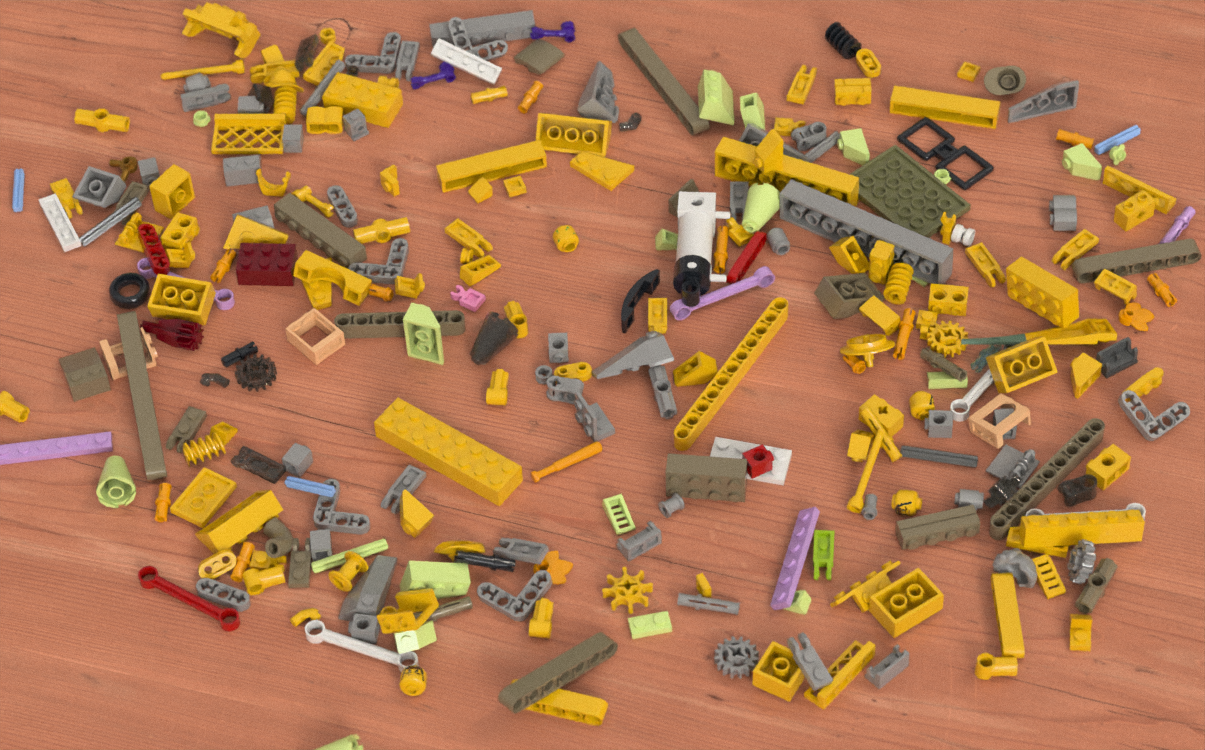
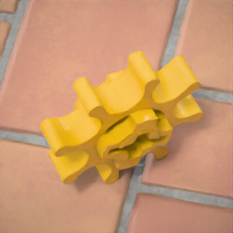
(627, 590)

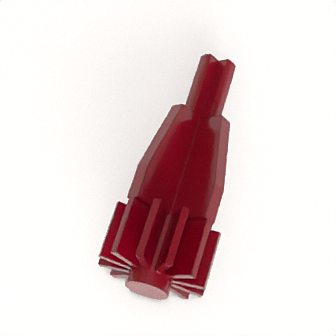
(176, 332)

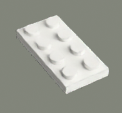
(733, 449)

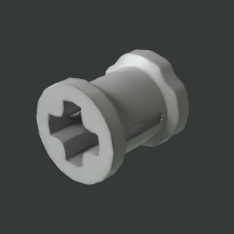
(671, 505)

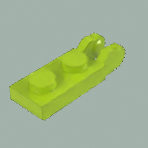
(823, 552)

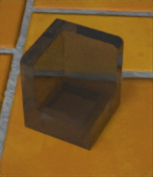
(262, 94)

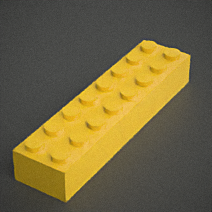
(736, 164)
(448, 451)

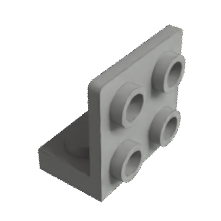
(593, 419)

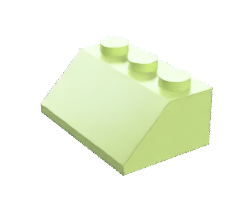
(715, 98)
(423, 334)

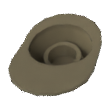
(1005, 80)

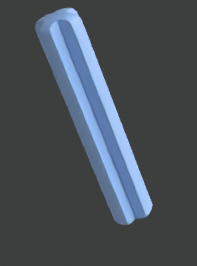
(1117, 139)
(18, 190)
(310, 486)

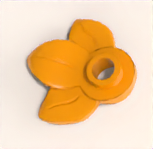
(1135, 316)
(555, 566)

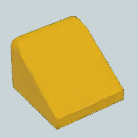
(272, 54)
(481, 190)
(224, 430)

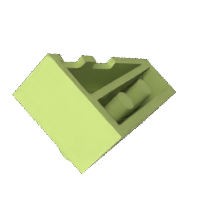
(444, 578)

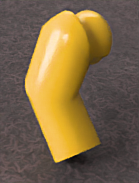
(305, 614)

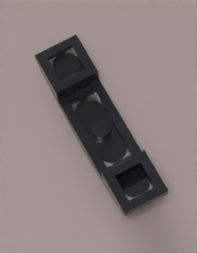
(646, 284)

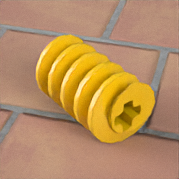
(285, 102)
(898, 283)
(203, 448)

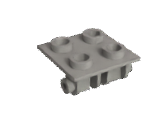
(1013, 461)

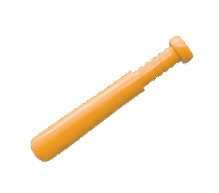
(573, 458)

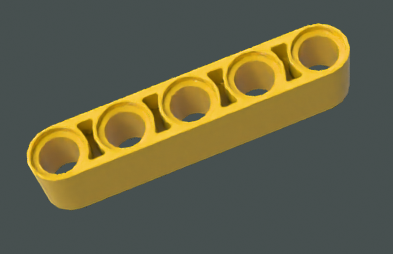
(1007, 615)
(571, 706)

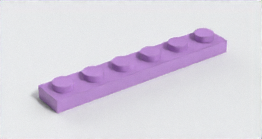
(56, 448)
(795, 558)

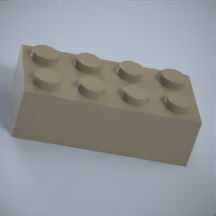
(706, 477)

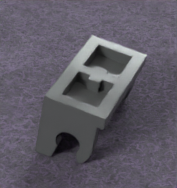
(1117, 357)

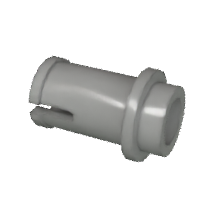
(869, 510)

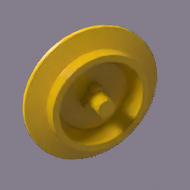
(867, 346)

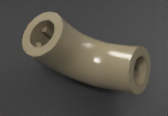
(281, 538)

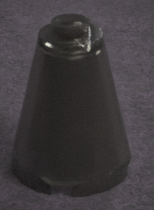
(492, 338)

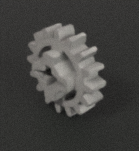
(1081, 561)
(736, 657)

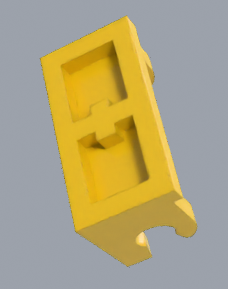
(1116, 286)
(881, 315)

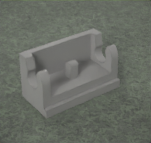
(640, 542)
(888, 668)

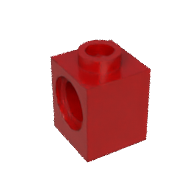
(758, 461)

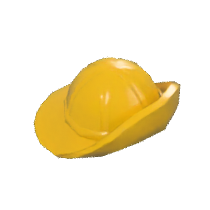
(280, 78)
(450, 547)

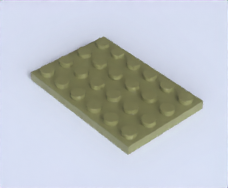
(907, 192)

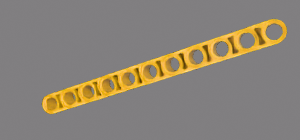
(730, 374)

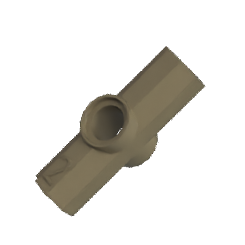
(1096, 586)

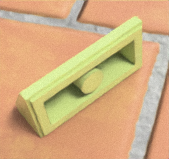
(942, 380)

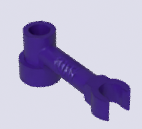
(567, 31)
(446, 72)

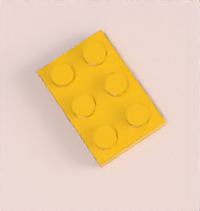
(203, 497)

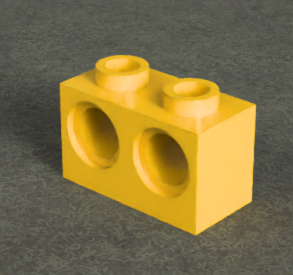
(180, 231)
(948, 299)

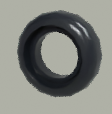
(131, 301)

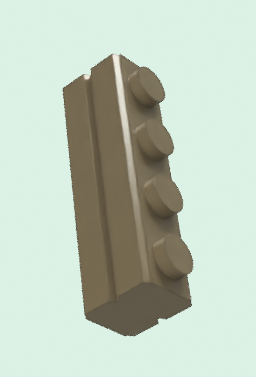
(937, 527)

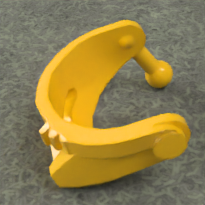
(272, 189)

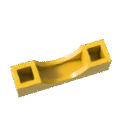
(314, 267)

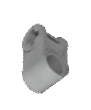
(810, 135)
(564, 389)

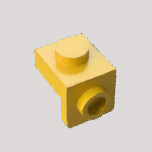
(389, 180)
(181, 258)
(409, 287)

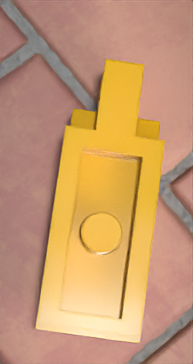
(657, 315)

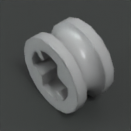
(543, 370)

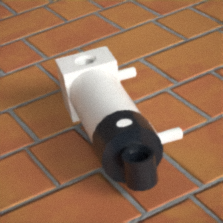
(694, 245)

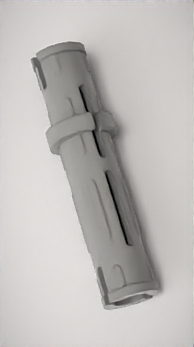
(684, 599)

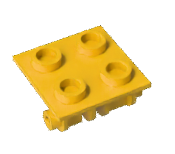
(129, 236)

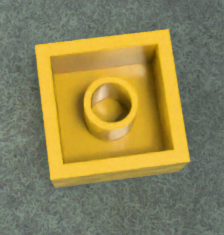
(172, 191)
(778, 672)

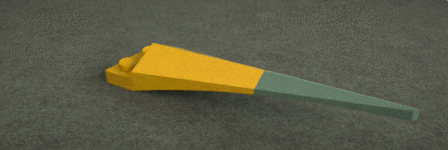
(1078, 333)

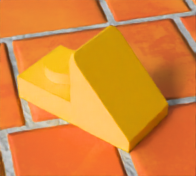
(1080, 632)

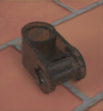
(1078, 489)

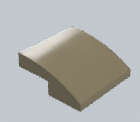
(539, 56)

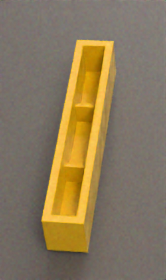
(945, 107)
(491, 166)
(1072, 527)

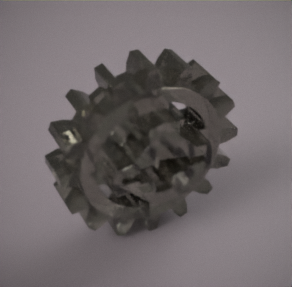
(256, 372)
(1002, 490)

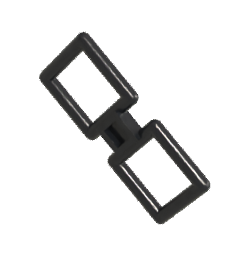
(945, 152)

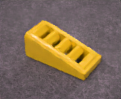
(473, 273)
(1043, 565)

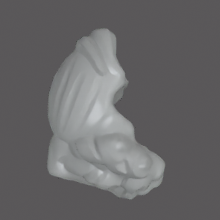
(1017, 563)

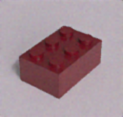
(266, 264)

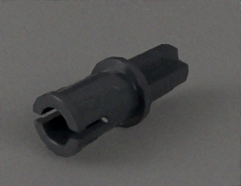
(239, 354)

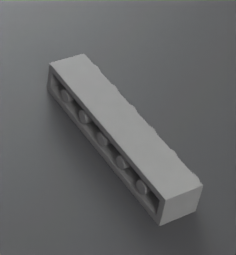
(488, 28)

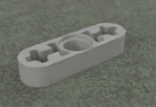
(341, 213)
(218, 587)

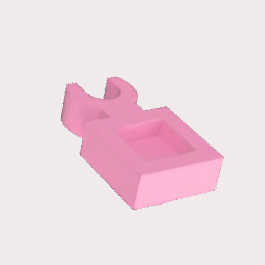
(469, 299)

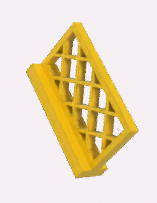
(248, 123)

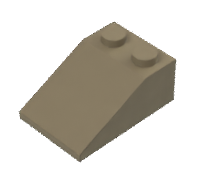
(846, 293)
(85, 374)

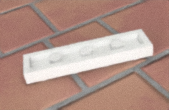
(466, 61)
(59, 222)

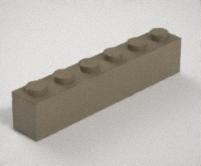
(319, 231)

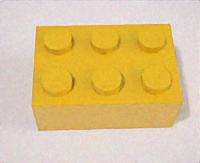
(181, 299)
(1021, 364)
(906, 602)

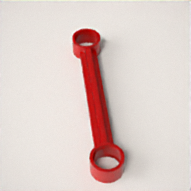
(189, 598)

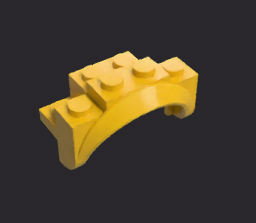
(224, 22)

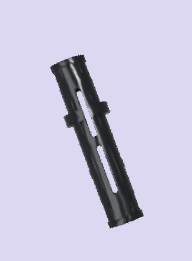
(493, 562)

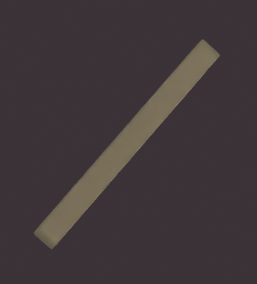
(141, 396)

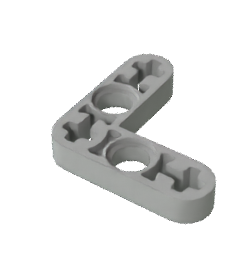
(452, 31)
(382, 60)
(389, 269)
(1149, 421)
(333, 516)
(513, 602)

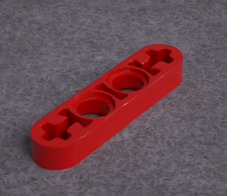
(153, 249)
(747, 257)

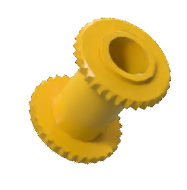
(353, 564)

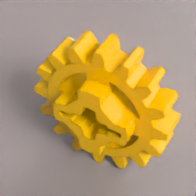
(947, 338)

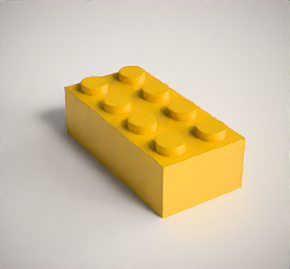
(374, 100)
(1042, 292)

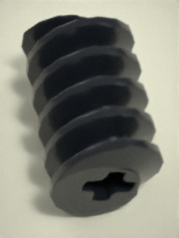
(842, 40)

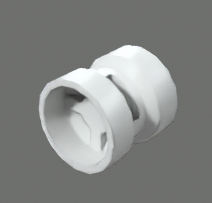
(963, 235)

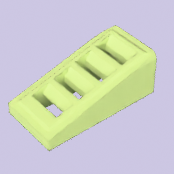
(614, 501)

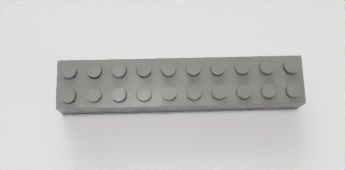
(838, 219)

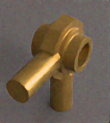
(127, 165)

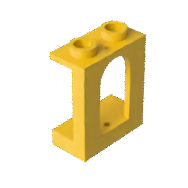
(403, 617)

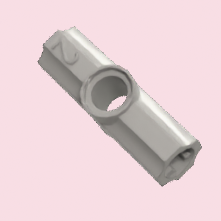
(662, 391)

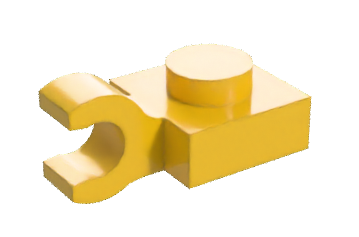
(947, 227)
(738, 233)
(924, 321)

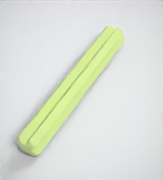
(339, 559)

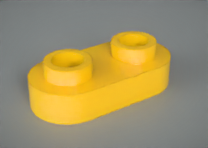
(868, 63)
(575, 371)
(217, 565)

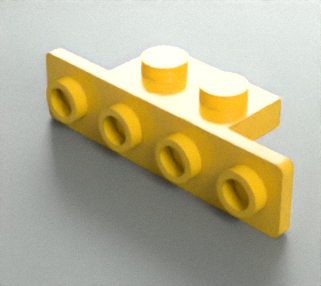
(862, 591)

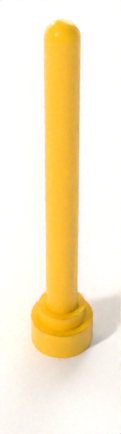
(237, 66)
(856, 503)

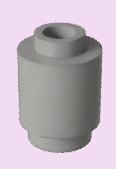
(778, 241)
(969, 497)

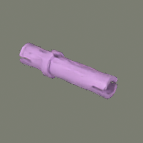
(1180, 223)

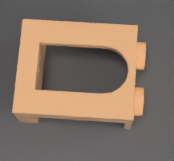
(110, 352)
(991, 433)

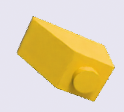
(769, 152)
(849, 255)
(695, 370)
(1084, 373)
(860, 445)
(413, 515)

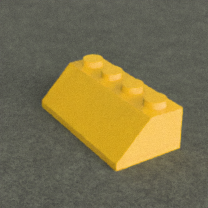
(573, 134)
(240, 521)

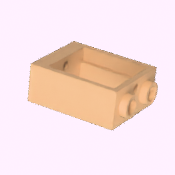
(325, 347)

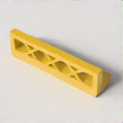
(1132, 186)
(845, 675)

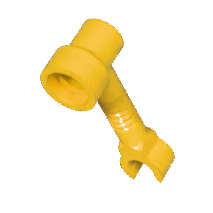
(304, 194)

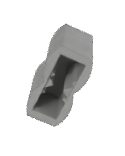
(1063, 212)

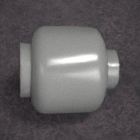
(196, 82)

